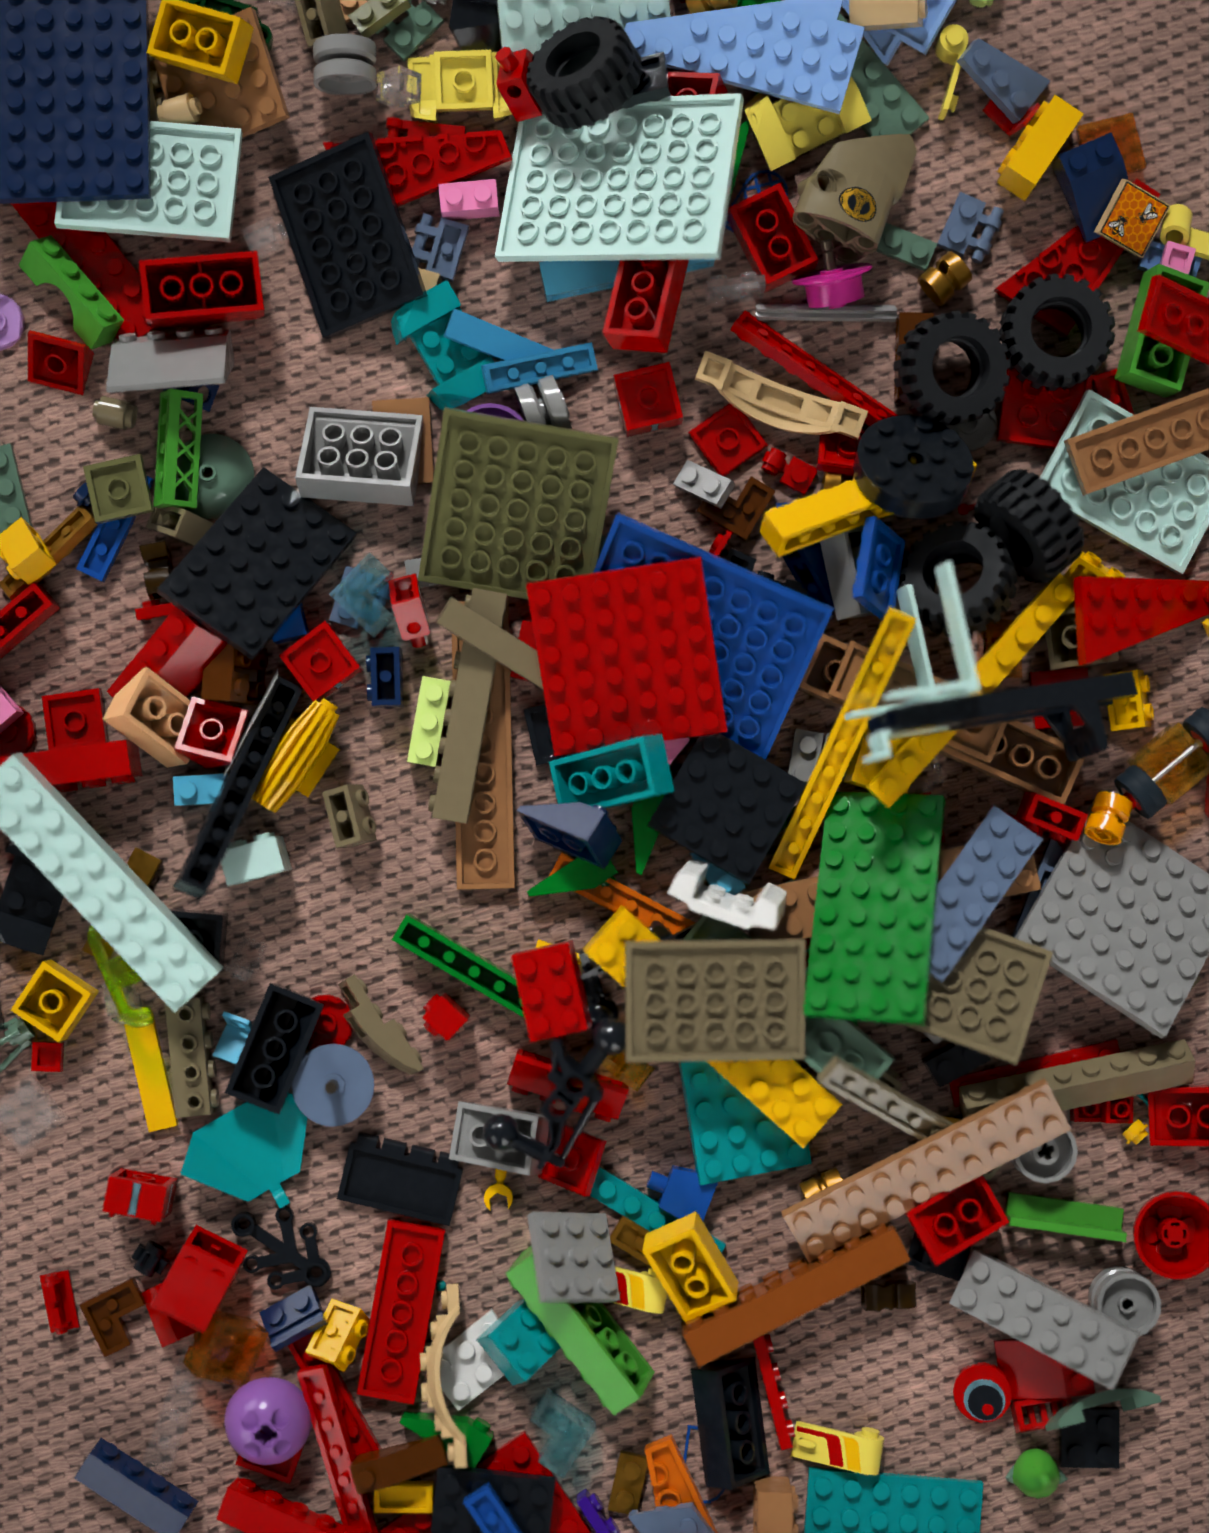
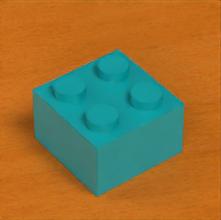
(518, 1343)

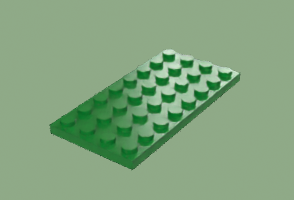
(875, 909)

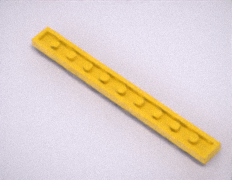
(991, 671)
(842, 743)

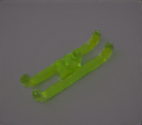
(118, 976)

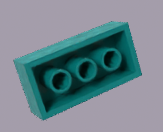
(614, 773)

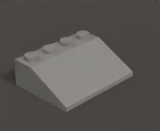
(170, 359)
(360, 456)

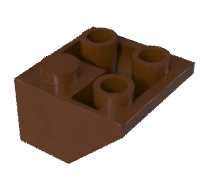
(235, 677)

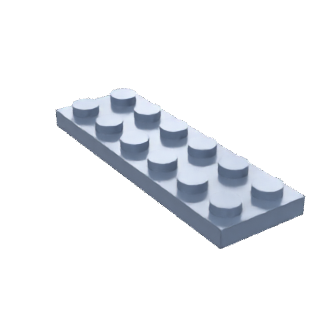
(977, 885)

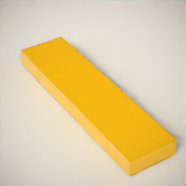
(151, 1076)

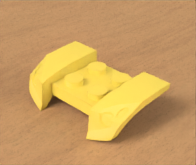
(457, 84)
(792, 129)

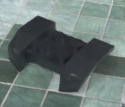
(27, 905)

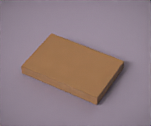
(414, 406)

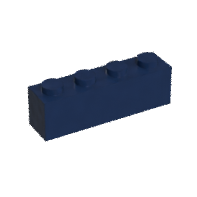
(135, 1488)

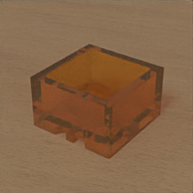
(226, 1349)

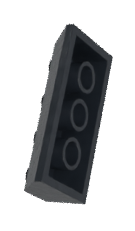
(274, 1048)
(730, 1422)

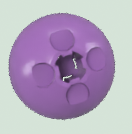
(268, 1406)

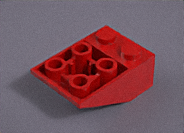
(199, 1278)

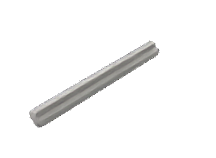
(802, 312)

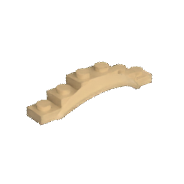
(778, 404)
(432, 1389)

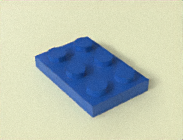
(878, 567)

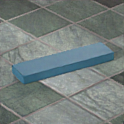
(489, 338)
(529, 369)

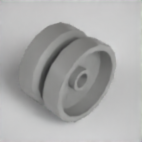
(344, 64)
(546, 410)
(1051, 1163)
(1121, 1283)

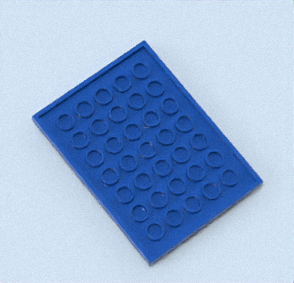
(758, 628)

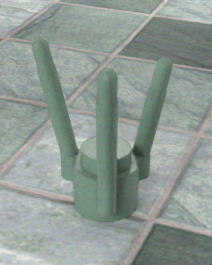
(18, 1033)

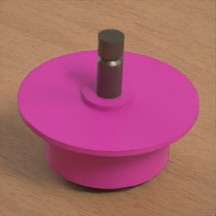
(834, 284)

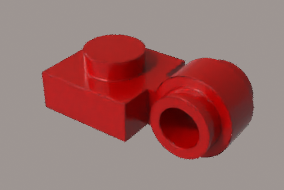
(797, 474)

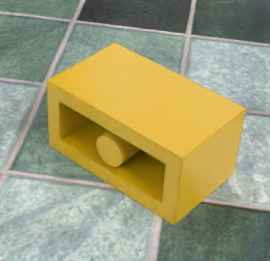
(25, 552)

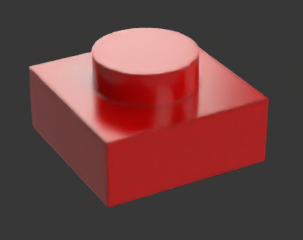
(47, 1056)

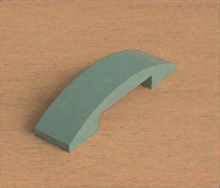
(1129, 1400)

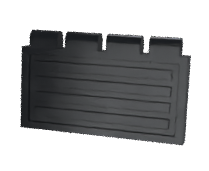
(400, 1182)

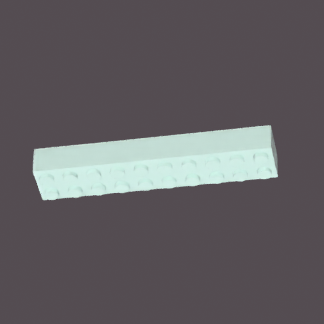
(101, 885)

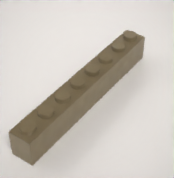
(466, 717)
(1093, 1079)

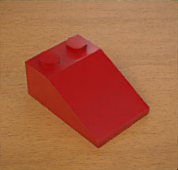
(1179, 1116)
(957, 1219)
(1038, 1375)

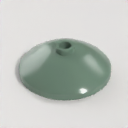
(230, 476)

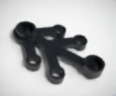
(285, 1251)

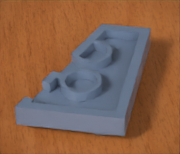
(1002, 78)

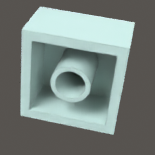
(256, 859)

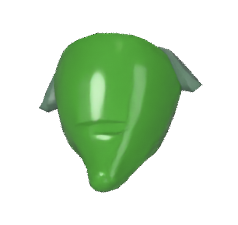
(1036, 1474)

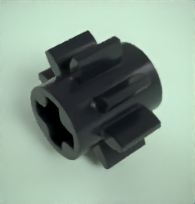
(150, 1258)

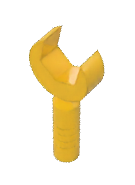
(498, 1187)

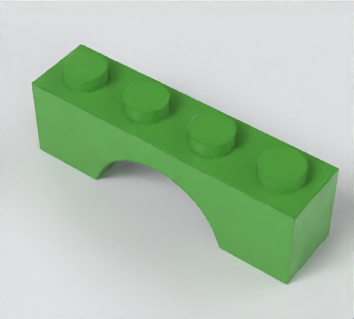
(93, 315)

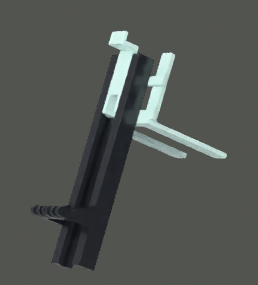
(957, 710)

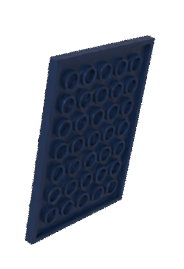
(74, 101)

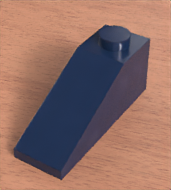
(809, 569)

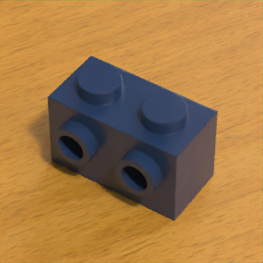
(386, 677)

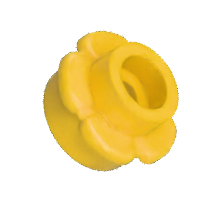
(1135, 1132)

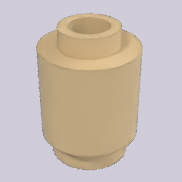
(180, 109)

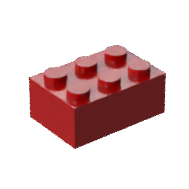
(771, 237)
(551, 991)

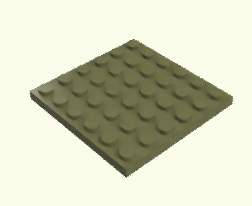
(514, 503)

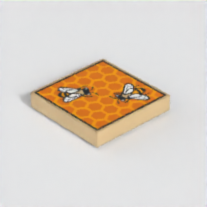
(1132, 218)

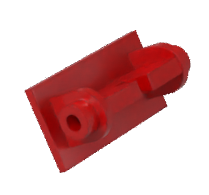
(59, 1301)

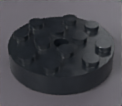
(893, 479)

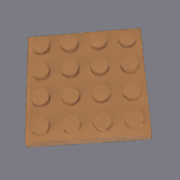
(247, 105)

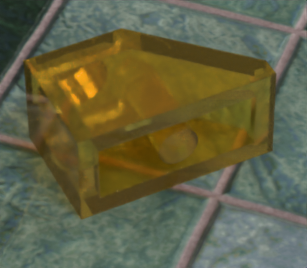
(631, 1073)

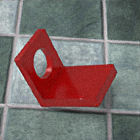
(1002, 120)

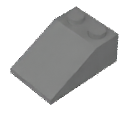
(470, 1147)

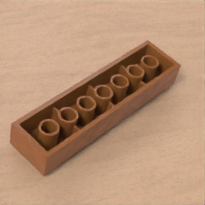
(794, 1292)

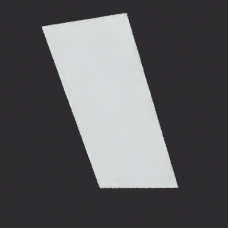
(253, 717)

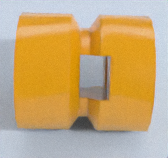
(1108, 815)

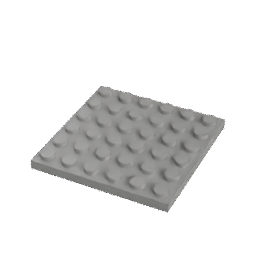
(1125, 924)

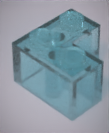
(358, 591)
(568, 1429)

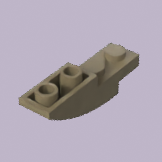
(383, 1039)

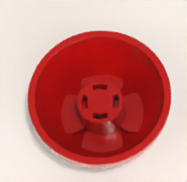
(1186, 1247)

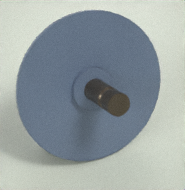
(333, 1085)

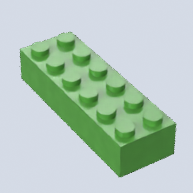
(588, 1339)

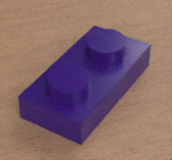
(591, 1507)

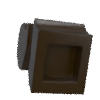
(159, 566)
(891, 1295)

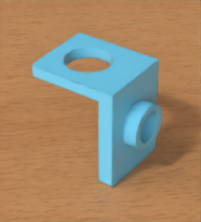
(232, 1038)

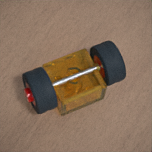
(1167, 765)

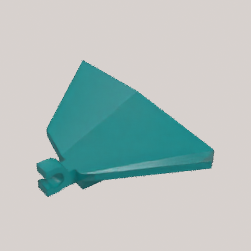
(249, 1151)

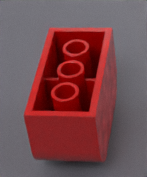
(202, 289)

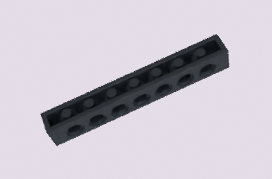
(237, 790)

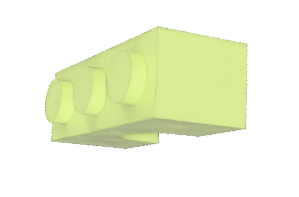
(429, 721)

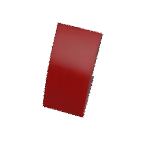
(1107, 1112)

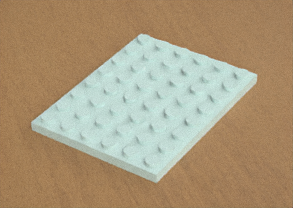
(626, 188)

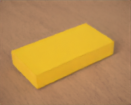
(405, 1498)

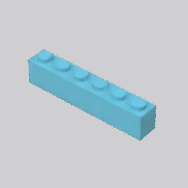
(577, 278)

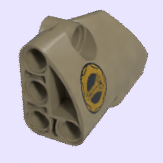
(854, 193)

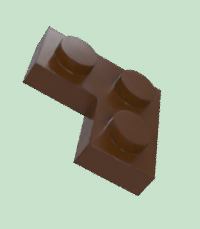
(740, 514)
(105, 1313)

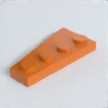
(672, 1478)

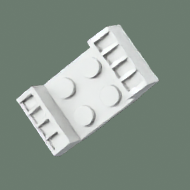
(719, 904)

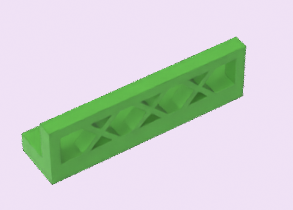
(167, 449)
(1065, 1216)

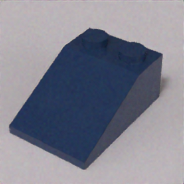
(1089, 180)
(574, 829)

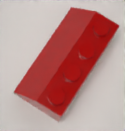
(175, 653)
(531, 1075)

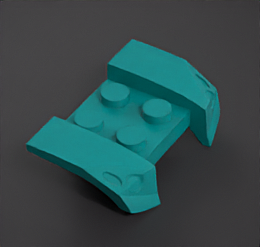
(451, 364)

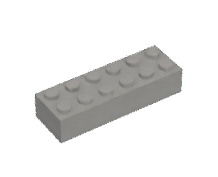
(1045, 1318)

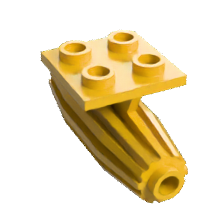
(299, 756)

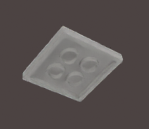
(573, 1257)

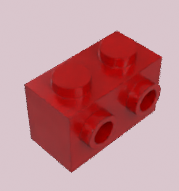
(1051, 816)
(444, 1016)

